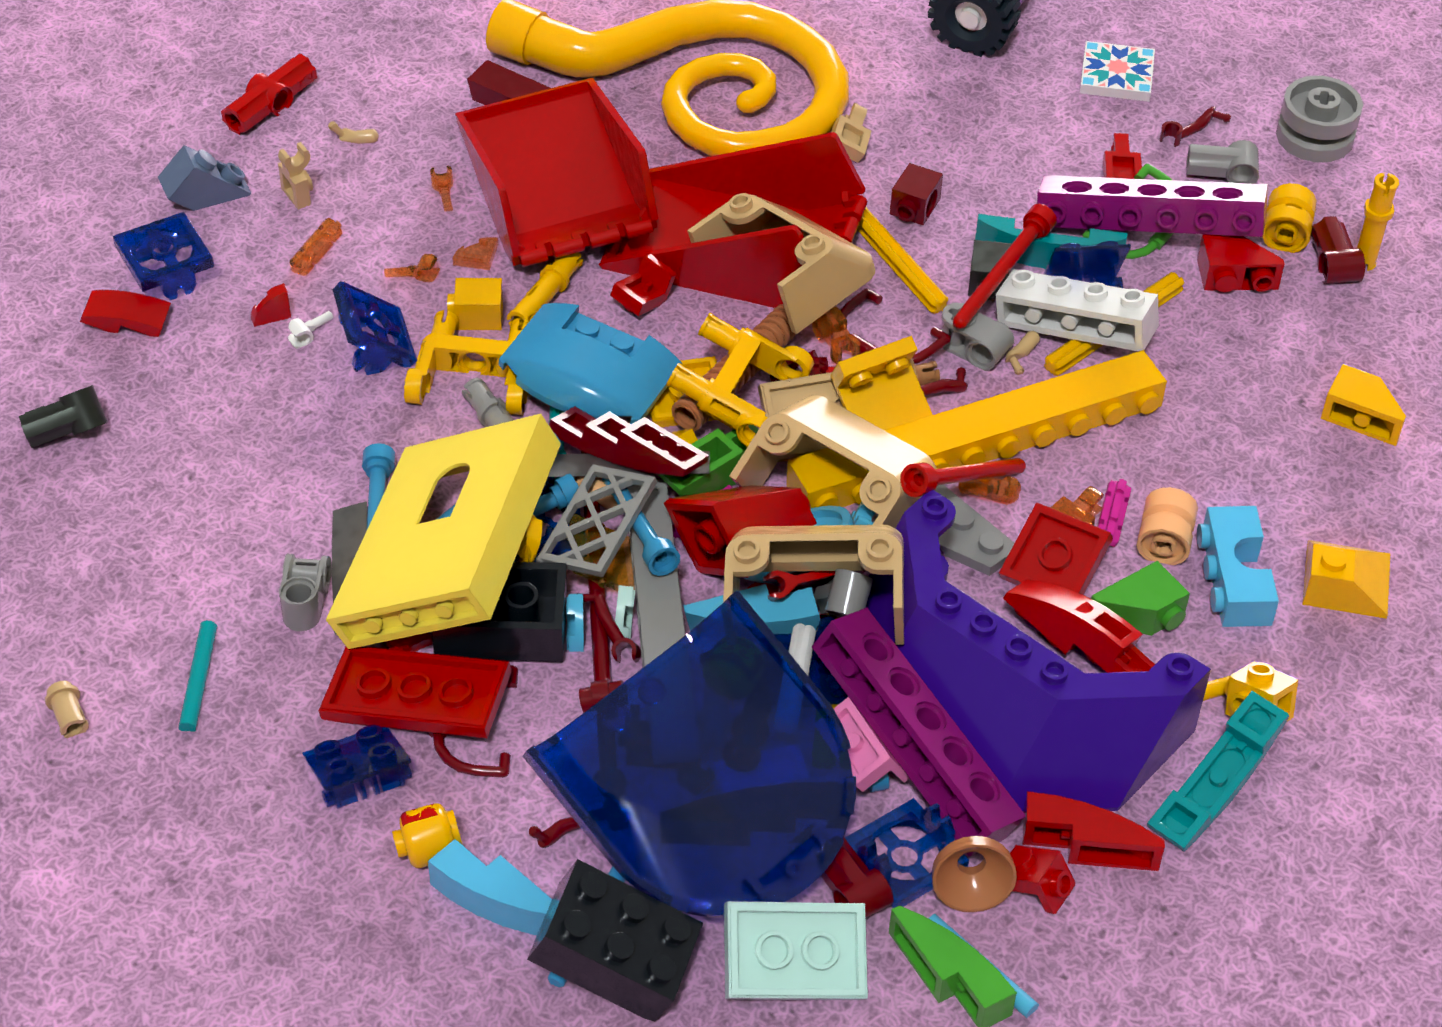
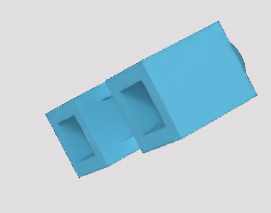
(1238, 592)

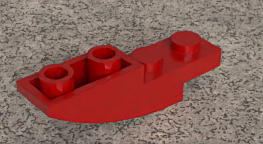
(1076, 620)

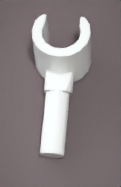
(302, 332)

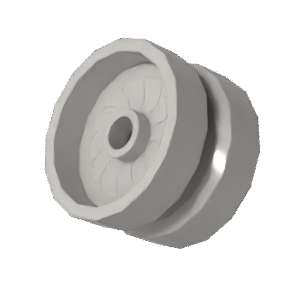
(1319, 118)

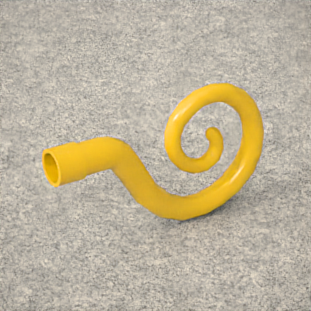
(535, 38)

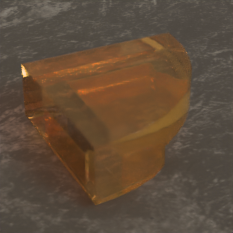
(477, 255)

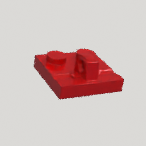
(1056, 550)

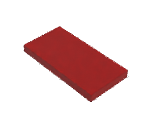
(416, 691)

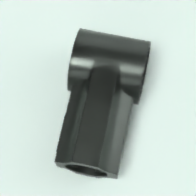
(70, 414)

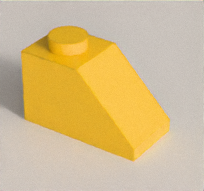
(1364, 405)

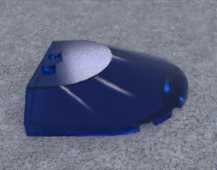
(709, 770)

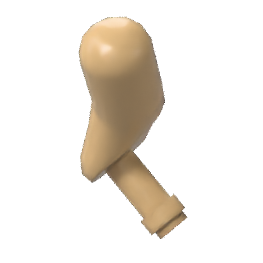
(352, 136)
(1021, 350)

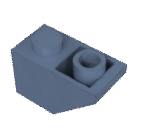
(201, 181)

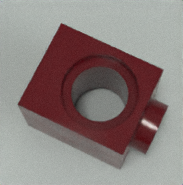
(916, 194)

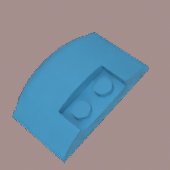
(588, 364)

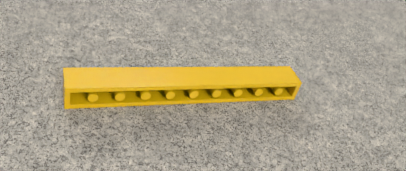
(999, 425)

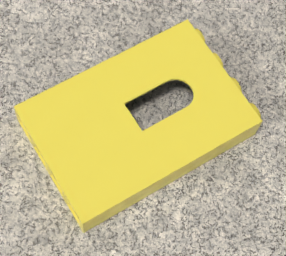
(454, 567)

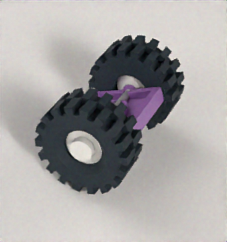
(975, 24)

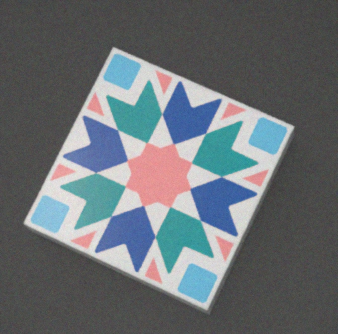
(1117, 71)

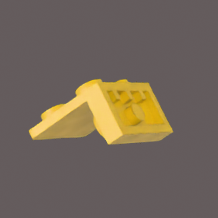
(882, 385)

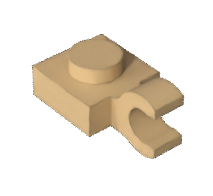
(852, 133)
(293, 178)

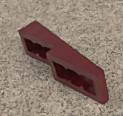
(496, 83)

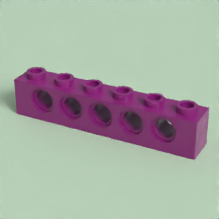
(1156, 205)
(916, 727)

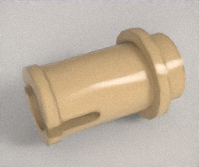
(63, 700)

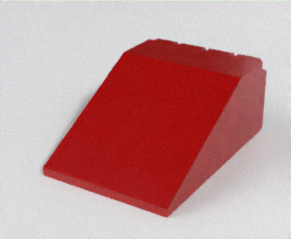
(559, 172)
(800, 174)

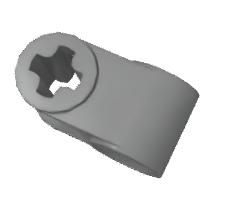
(980, 342)
(304, 591)

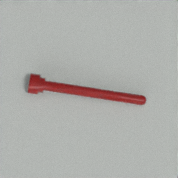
(1036, 224)
(922, 477)

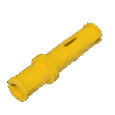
(1377, 212)
(552, 280)

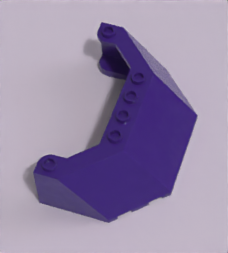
(1019, 702)

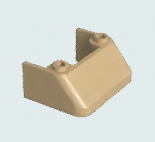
(829, 267)
(844, 434)
(819, 548)

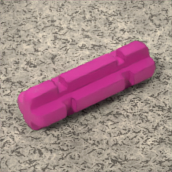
(1114, 508)

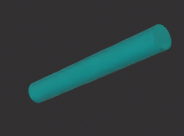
(197, 676)

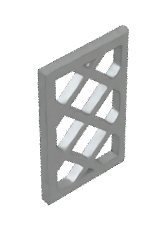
(619, 480)

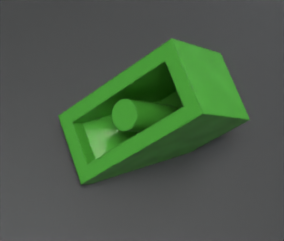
(1147, 599)

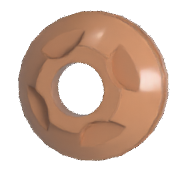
(977, 886)

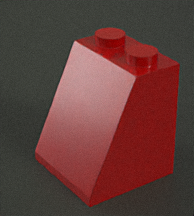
(713, 518)

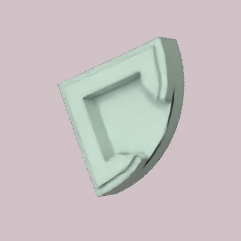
(624, 609)

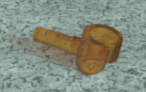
(443, 184)
(422, 271)

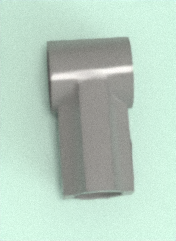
(1236, 162)
(843, 594)

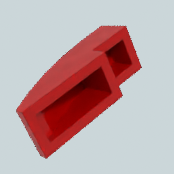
(1089, 833)

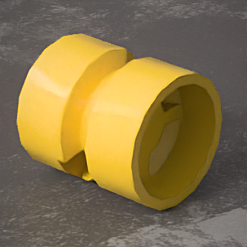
(1289, 218)

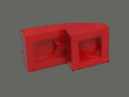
(117, 308)

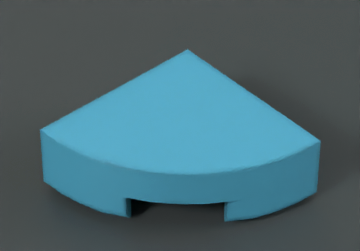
(575, 622)

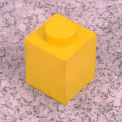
(477, 303)

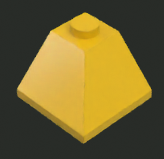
(1346, 579)

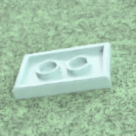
(795, 951)

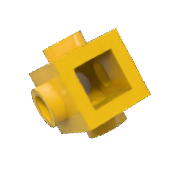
(1264, 681)

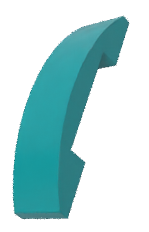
(1039, 252)
(1221, 773)

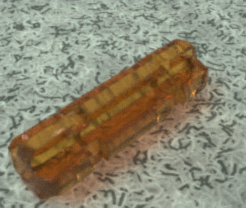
(315, 246)

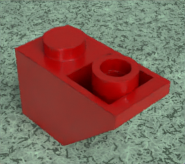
(1237, 264)

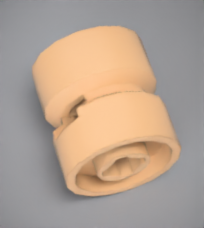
(1167, 526)

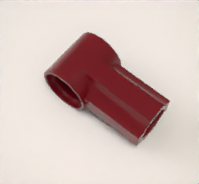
(1336, 254)
(855, 883)

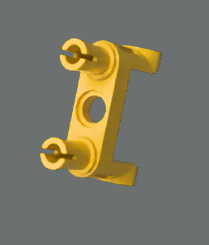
(743, 348)
(448, 353)

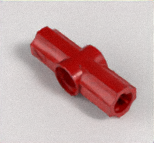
(269, 94)

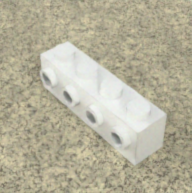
(1078, 310)

